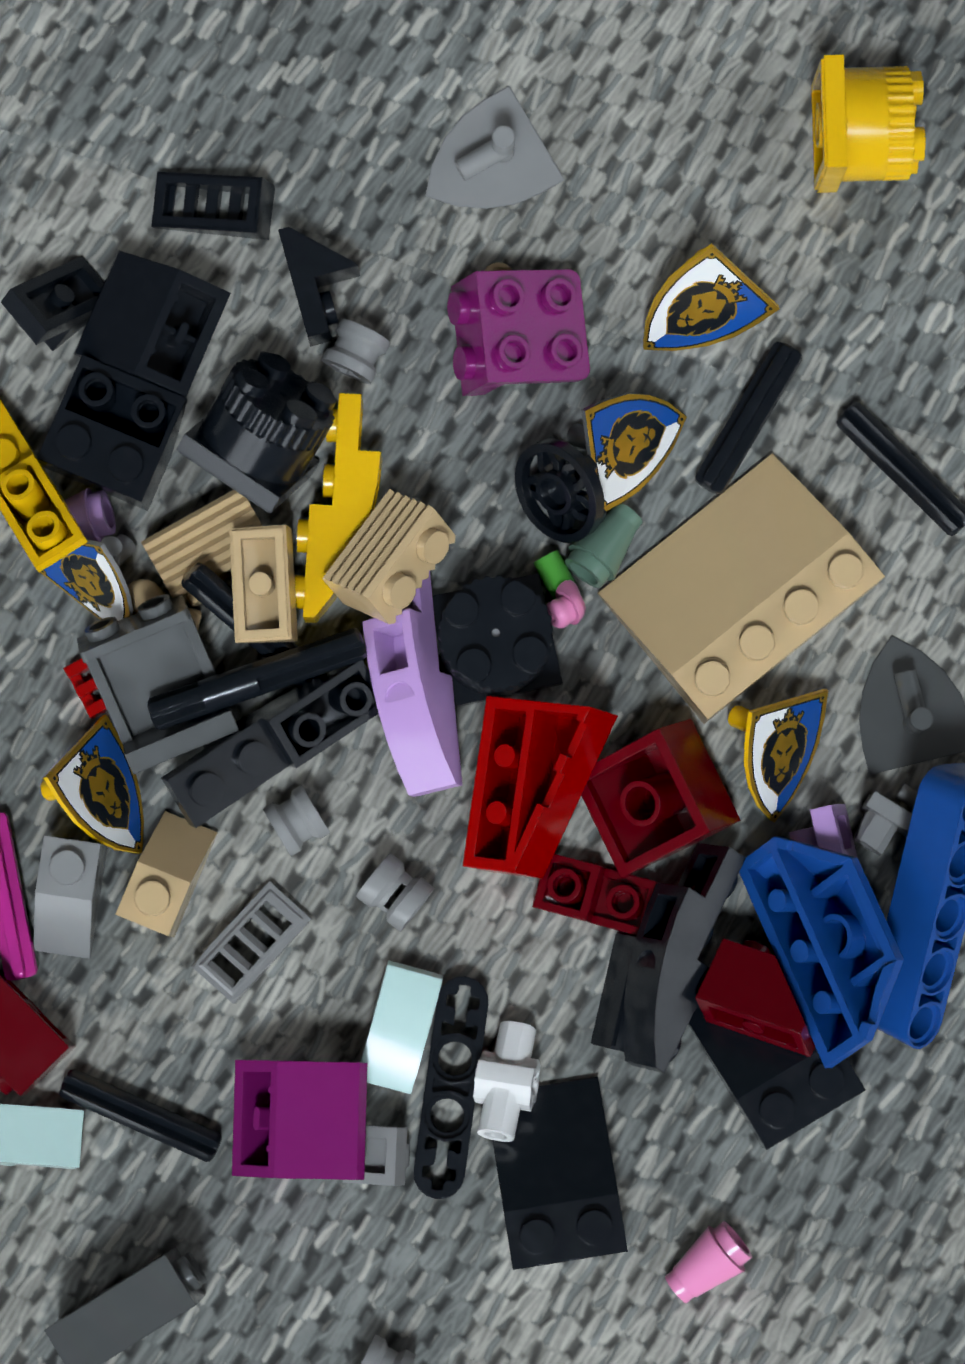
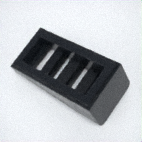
(258, 212)

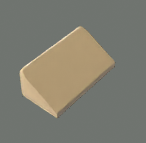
(263, 584)

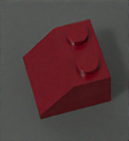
(657, 797)

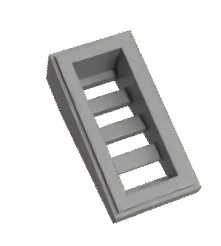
(220, 979)

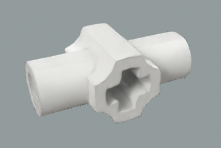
(506, 1081)

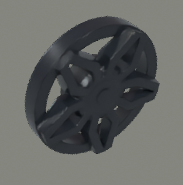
(560, 490)

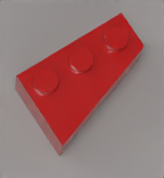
(530, 781)

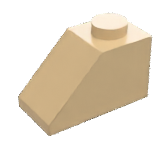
(166, 875)

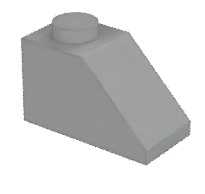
(68, 896)

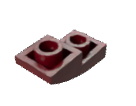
(593, 894)

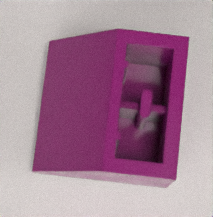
(299, 1119)

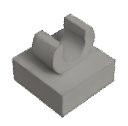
(385, 1156)

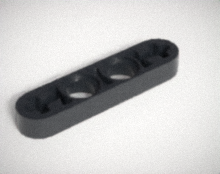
(445, 1086)

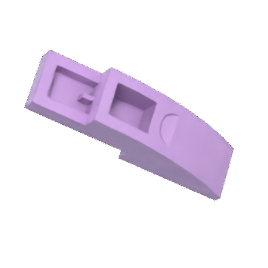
(414, 696)

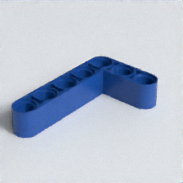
(928, 908)

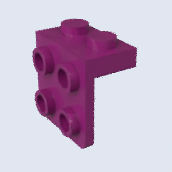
(518, 329)

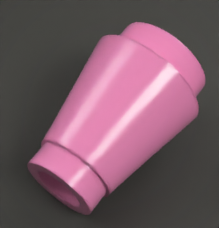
(709, 1262)

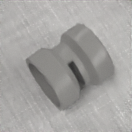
(383, 886)

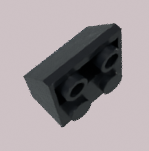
(152, 322)
(113, 432)

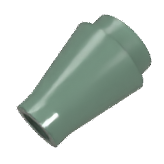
(603, 551)

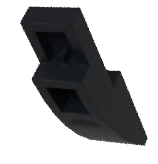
(271, 739)
(665, 954)

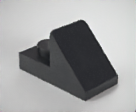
(310, 268)
(55, 302)

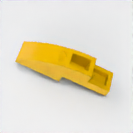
(354, 489)
(32, 500)

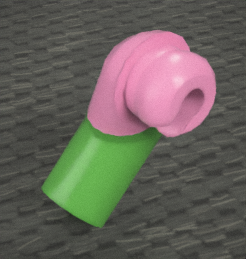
(567, 603)

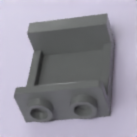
(144, 659)

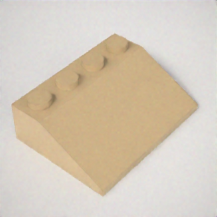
(740, 587)

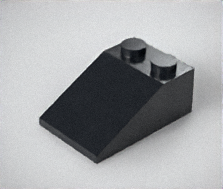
(773, 1085)
(560, 1179)

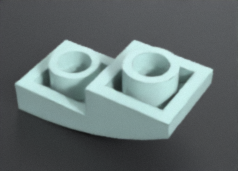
(400, 1026)
(40, 1136)

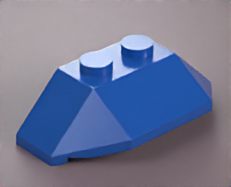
(825, 940)

